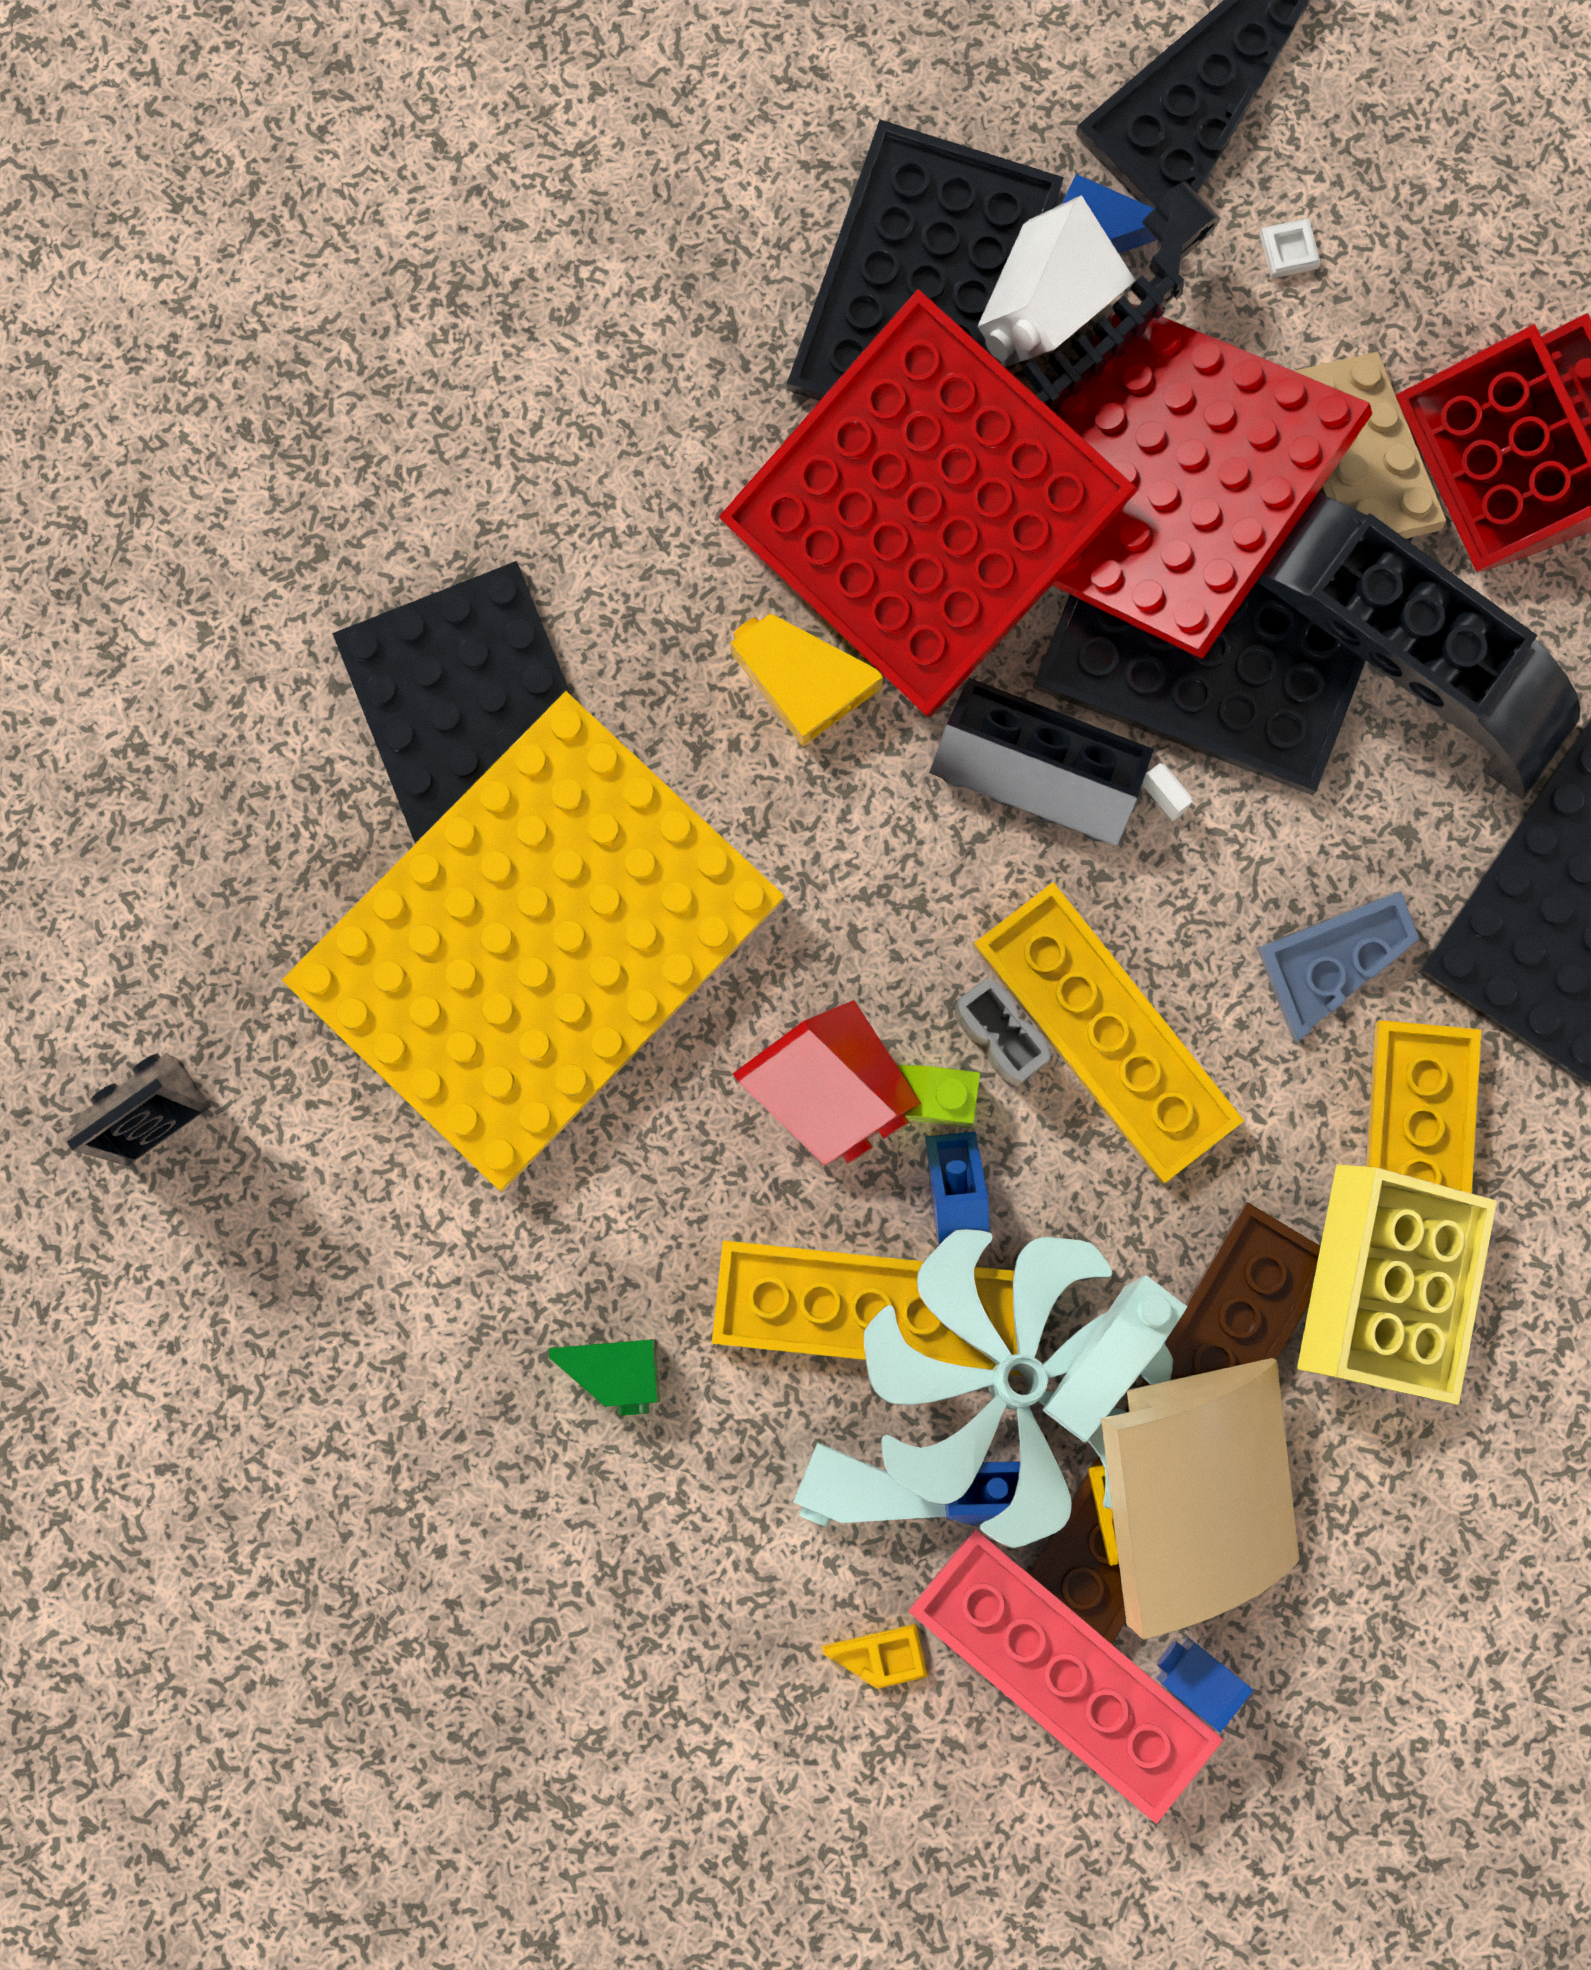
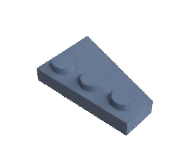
(1333, 958)

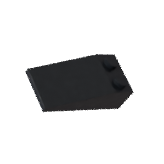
(138, 1113)

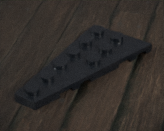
(1191, 98)

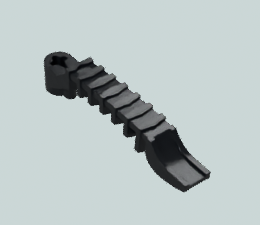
(1180, 225)

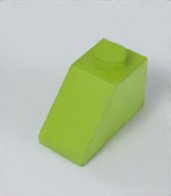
(944, 1093)

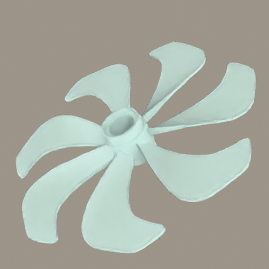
(909, 1378)

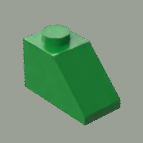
(614, 1372)

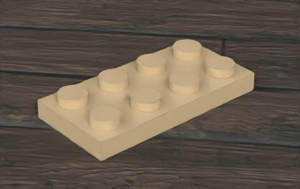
(1382, 466)

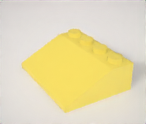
(1397, 1283)

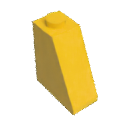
(802, 675)

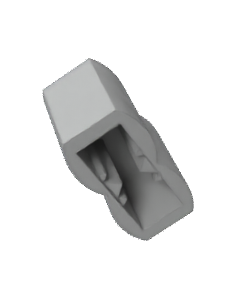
(993, 1022)

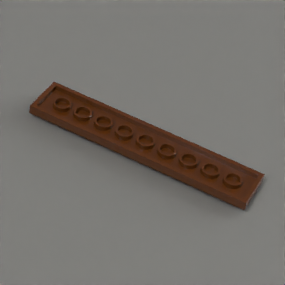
(1232, 1318)

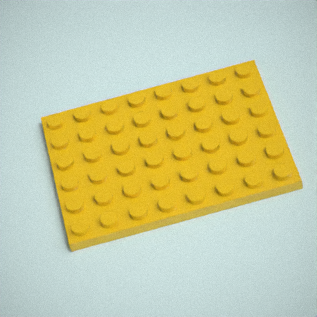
(533, 940)

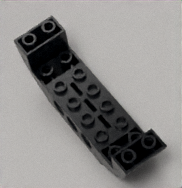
(1428, 636)

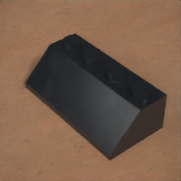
(1041, 761)

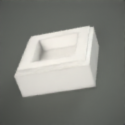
(1290, 248)
(1167, 791)

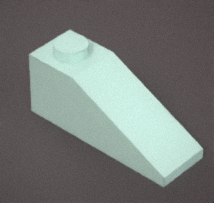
(1114, 1356)
(855, 1491)

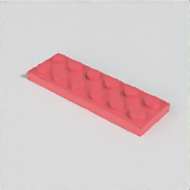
(1065, 1675)

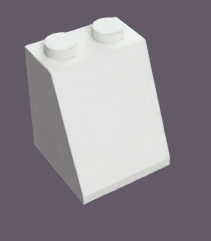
(1052, 283)

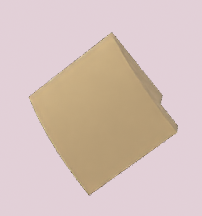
(1200, 1495)

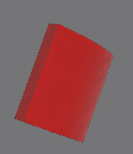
(1511, 442)

